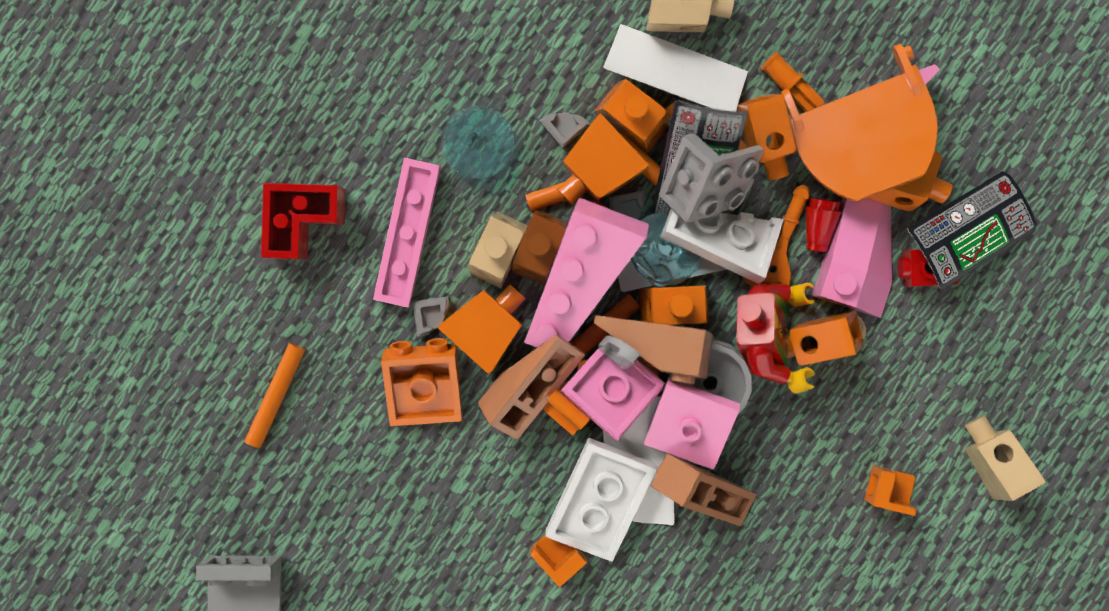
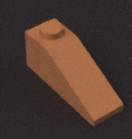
(669, 348)
(525, 387)
(702, 490)

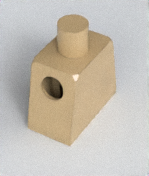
(685, 14)
(497, 249)
(1012, 470)

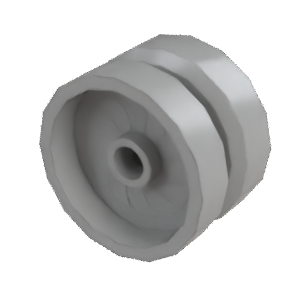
(730, 373)

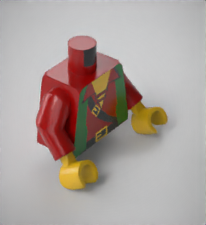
(764, 332)

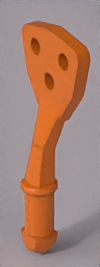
(791, 219)

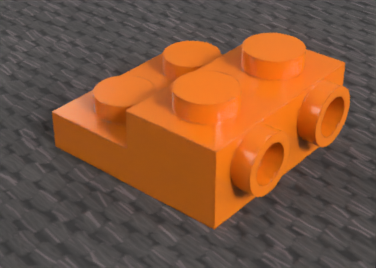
(422, 383)

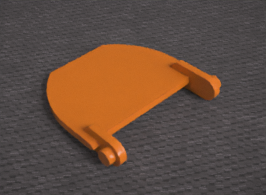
(871, 136)

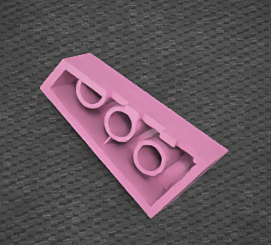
(587, 263)

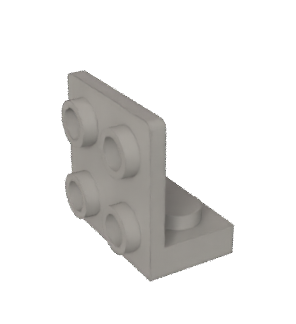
(706, 183)
(242, 582)

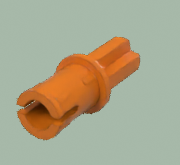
(788, 78)

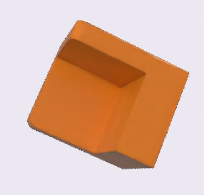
(890, 490)
(557, 559)

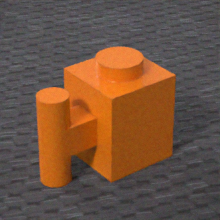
(565, 412)

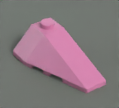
(859, 259)

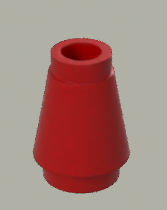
(821, 223)

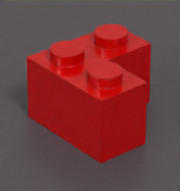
(290, 210)

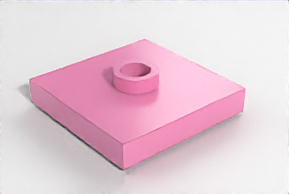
(611, 394)
(691, 423)

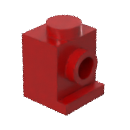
(912, 269)

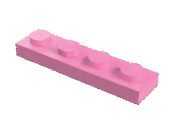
(407, 232)

